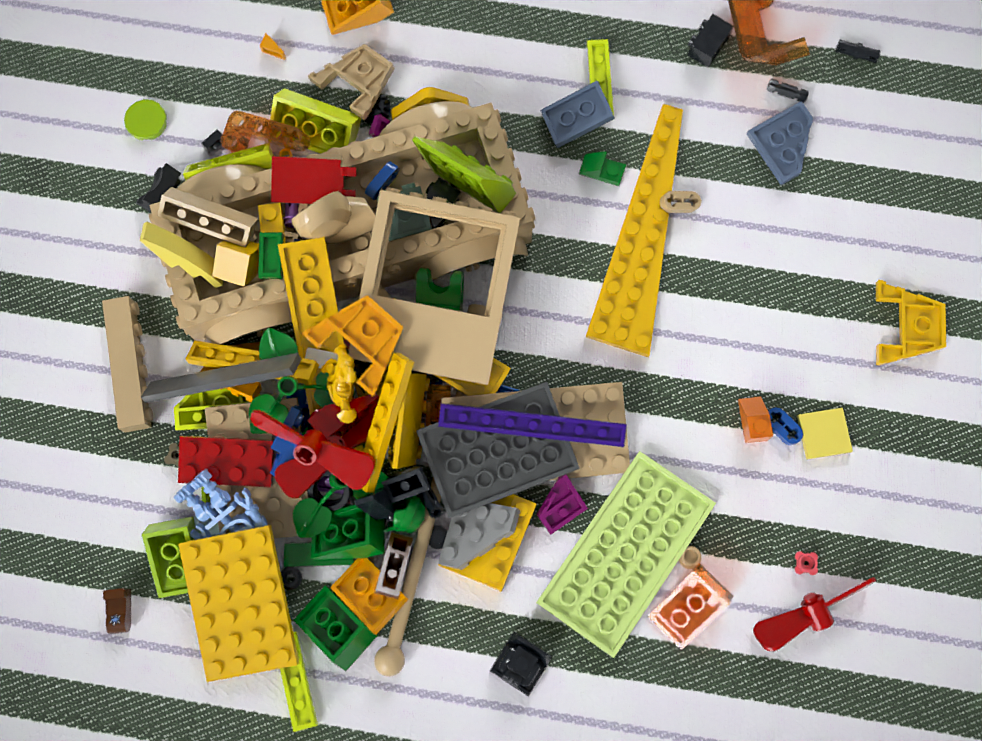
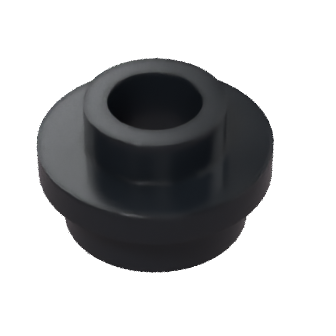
(298, 577)

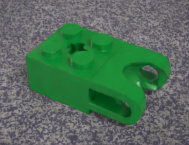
(446, 297)

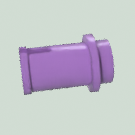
(291, 211)

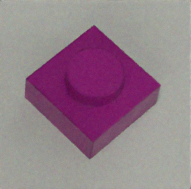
(378, 125)

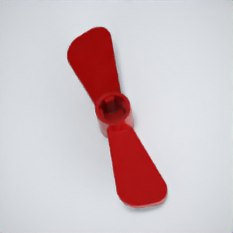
(345, 463)
(298, 478)
(814, 612)

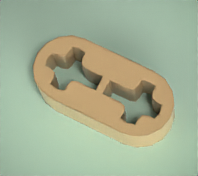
(680, 197)

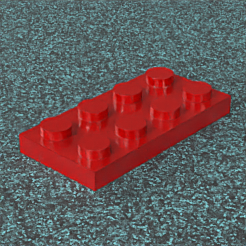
(227, 460)

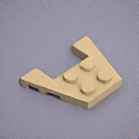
(361, 69)

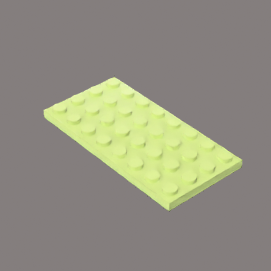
(626, 554)

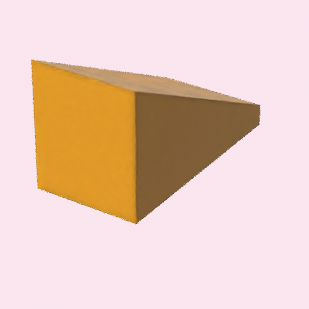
(270, 47)

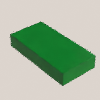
(269, 257)

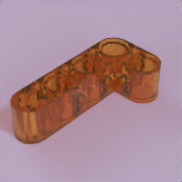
(268, 133)

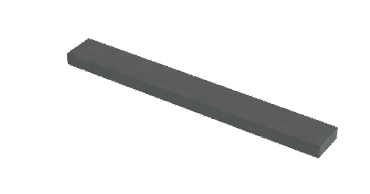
(222, 377)

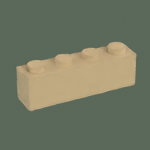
(207, 217)

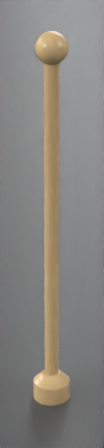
(390, 659)

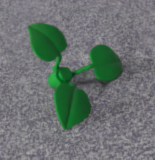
(279, 344)
(311, 517)

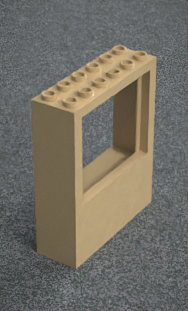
(435, 337)

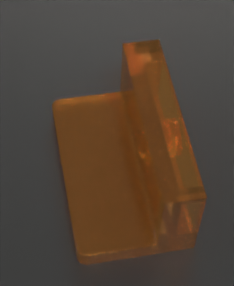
(433, 401)

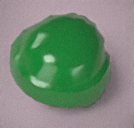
(410, 518)

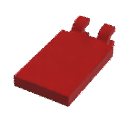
(307, 179)

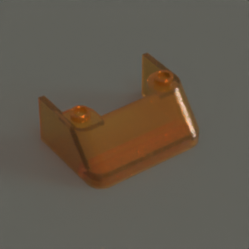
(752, 38)

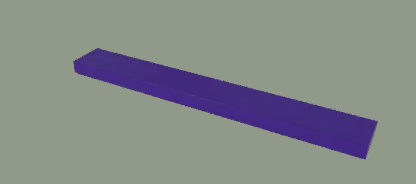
(532, 425)

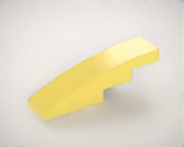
(180, 252)

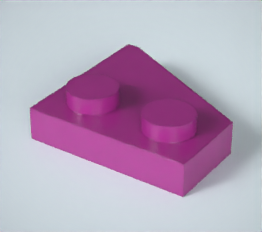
(560, 505)

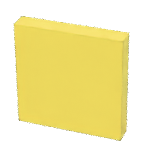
(824, 433)

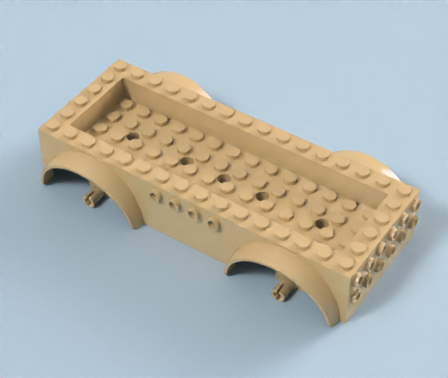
(237, 310)

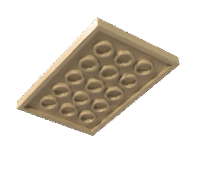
(277, 508)

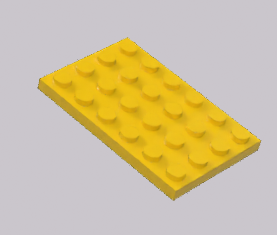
(239, 603)

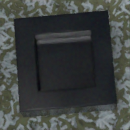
(213, 142)

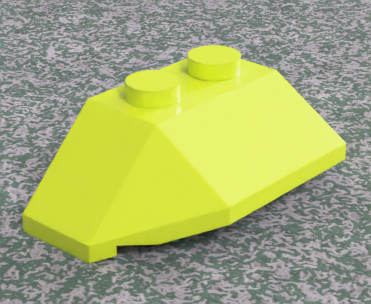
(190, 411)

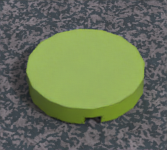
(145, 119)

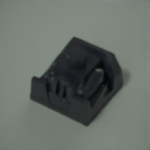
(521, 663)

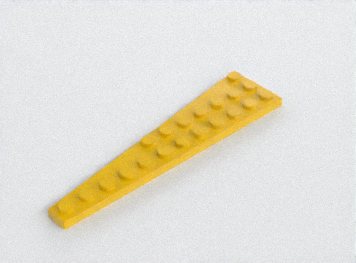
(631, 285)

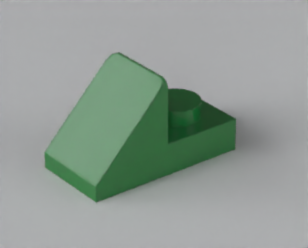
(602, 169)

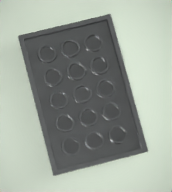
(487, 466)

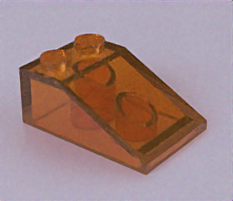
(690, 606)

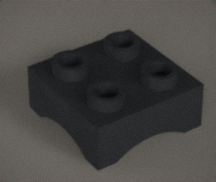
(163, 180)

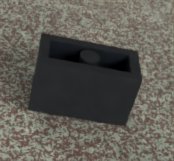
(710, 40)

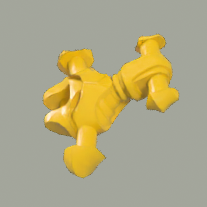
(341, 383)

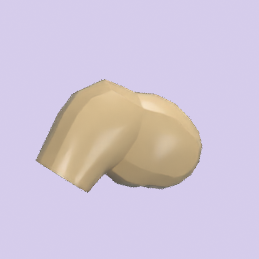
(335, 218)

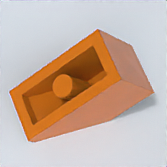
(755, 420)

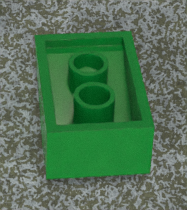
(349, 536)
(335, 628)

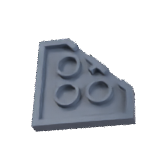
(783, 141)

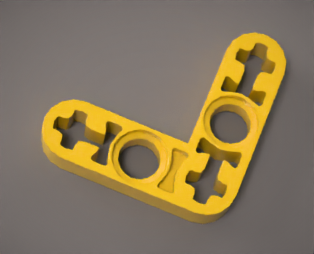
(426, 96)

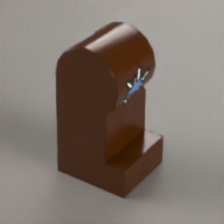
(118, 610)

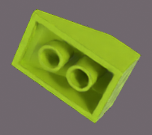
(164, 555)

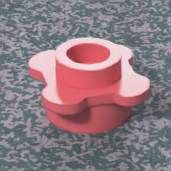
(811, 558)

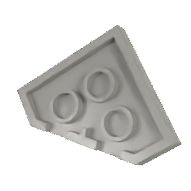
(477, 533)

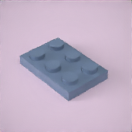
(577, 114)

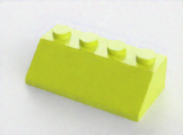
(322, 122)
(256, 156)

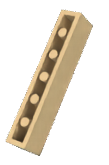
(126, 363)

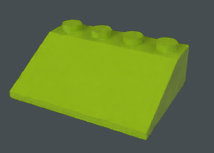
(467, 173)

